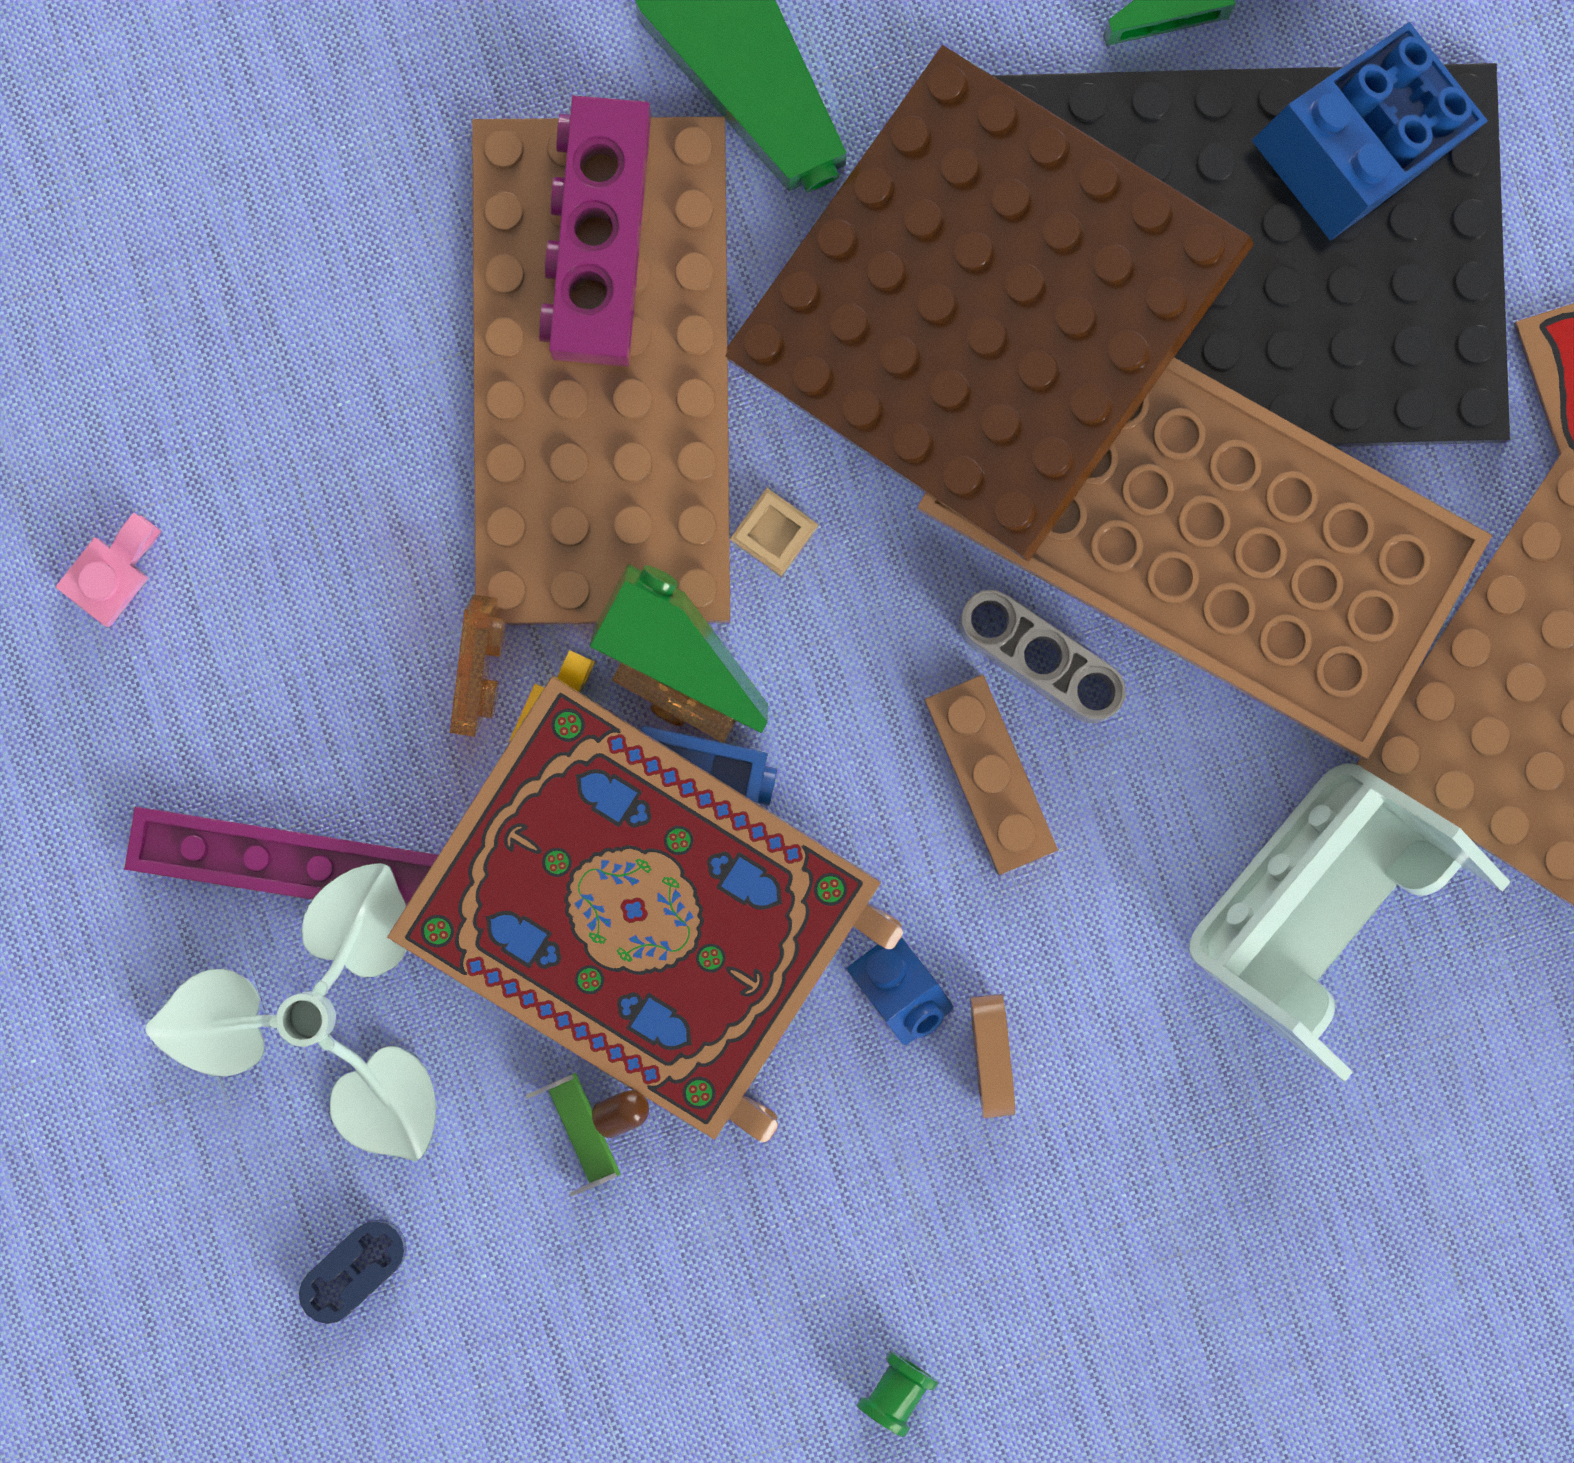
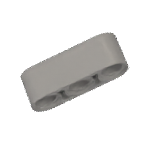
(1073, 665)

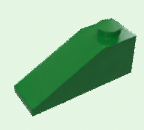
(667, 638)

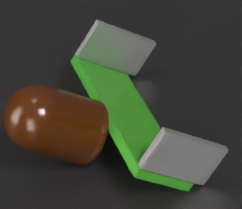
(590, 1127)

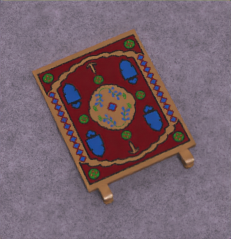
(637, 910)

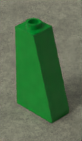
(755, 78)

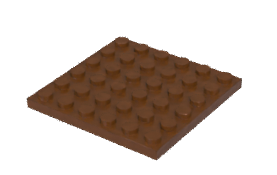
(987, 301)

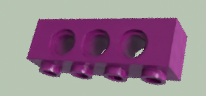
(622, 132)

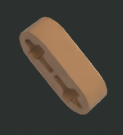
(992, 1055)

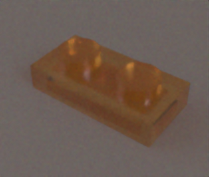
(480, 639)

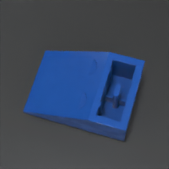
(1368, 130)

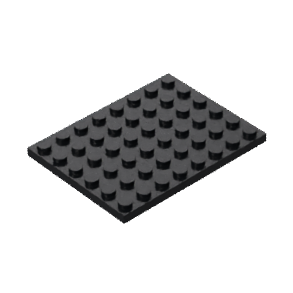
(1350, 337)

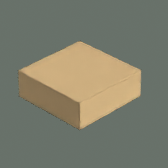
(774, 532)

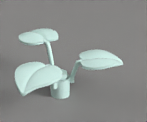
(216, 1022)

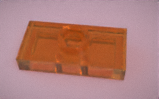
(674, 705)

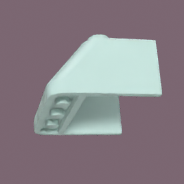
(1317, 890)

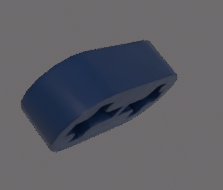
(342, 1260)

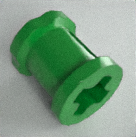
(897, 1394)

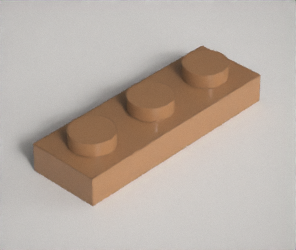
(990, 775)

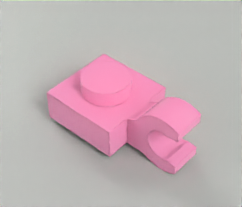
(106, 576)

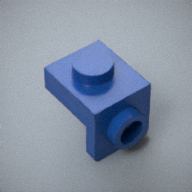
(901, 990)

